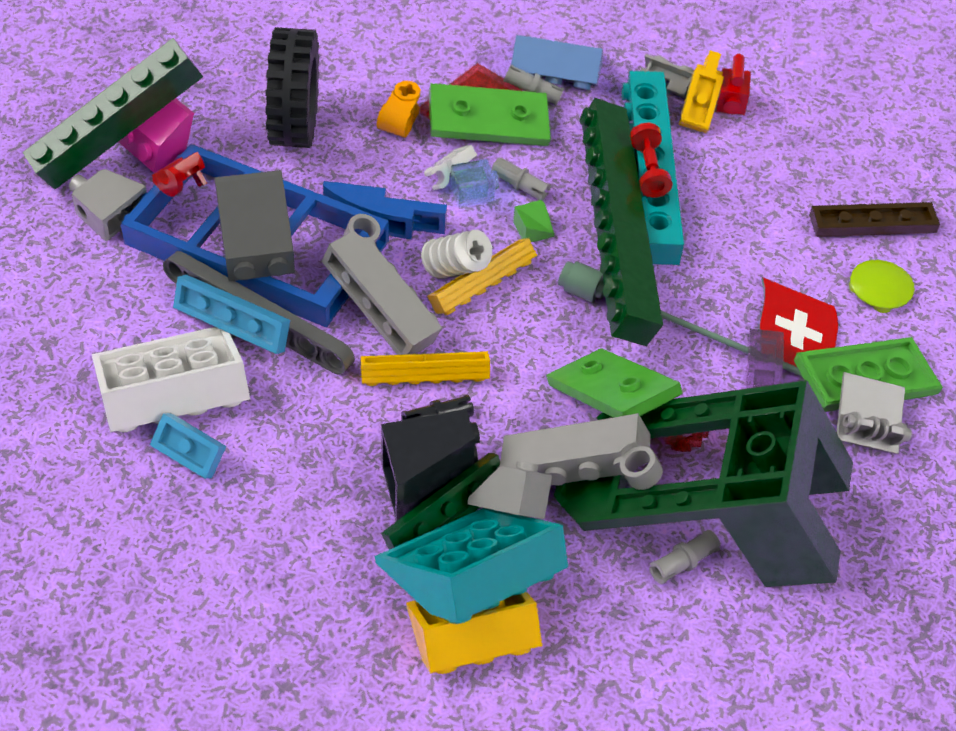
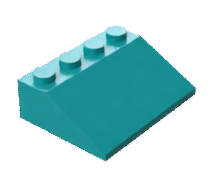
(476, 562)

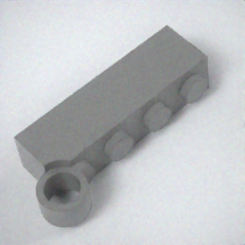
(380, 289)
(588, 451)

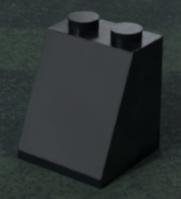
(425, 456)

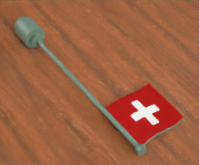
(803, 319)

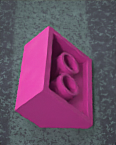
(161, 136)

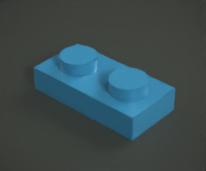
(188, 445)

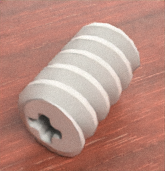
(457, 254)

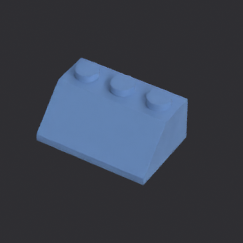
(558, 61)

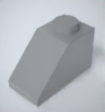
(515, 491)

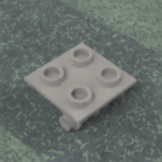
(872, 414)

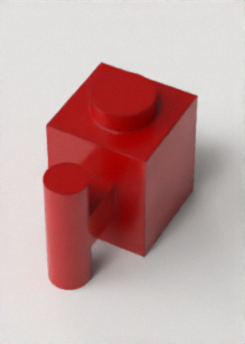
(734, 88)

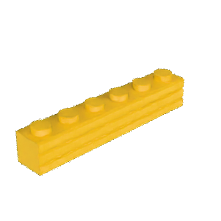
(475, 283)
(425, 367)

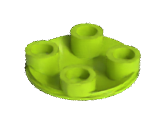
(882, 285)

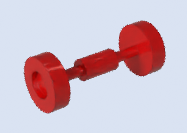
(655, 181)

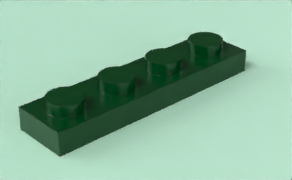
(444, 505)

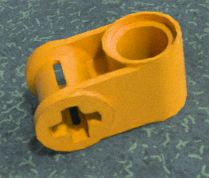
(400, 109)

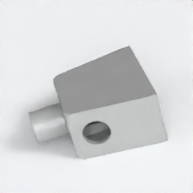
(105, 200)

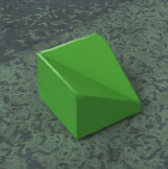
(533, 221)

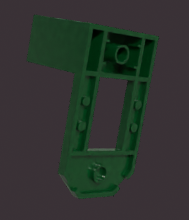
(772, 461)

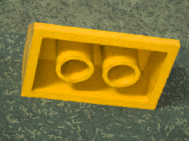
(489, 634)

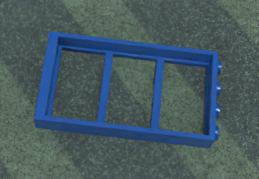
(316, 307)

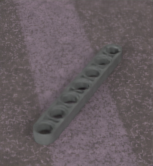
(300, 331)

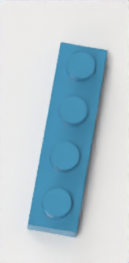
(231, 314)

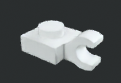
(443, 166)

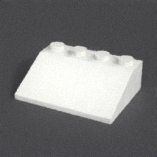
(170, 376)

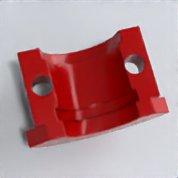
(171, 177)

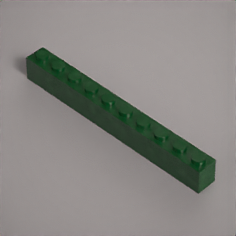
(620, 224)

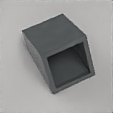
(255, 225)

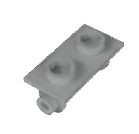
(677, 76)

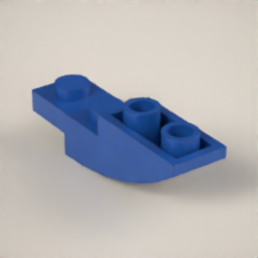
(402, 214)

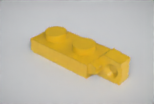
(702, 94)

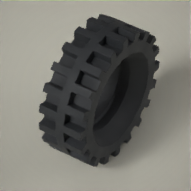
(292, 87)

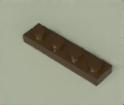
(874, 219)

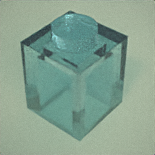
(473, 182)

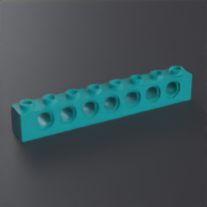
(649, 104)

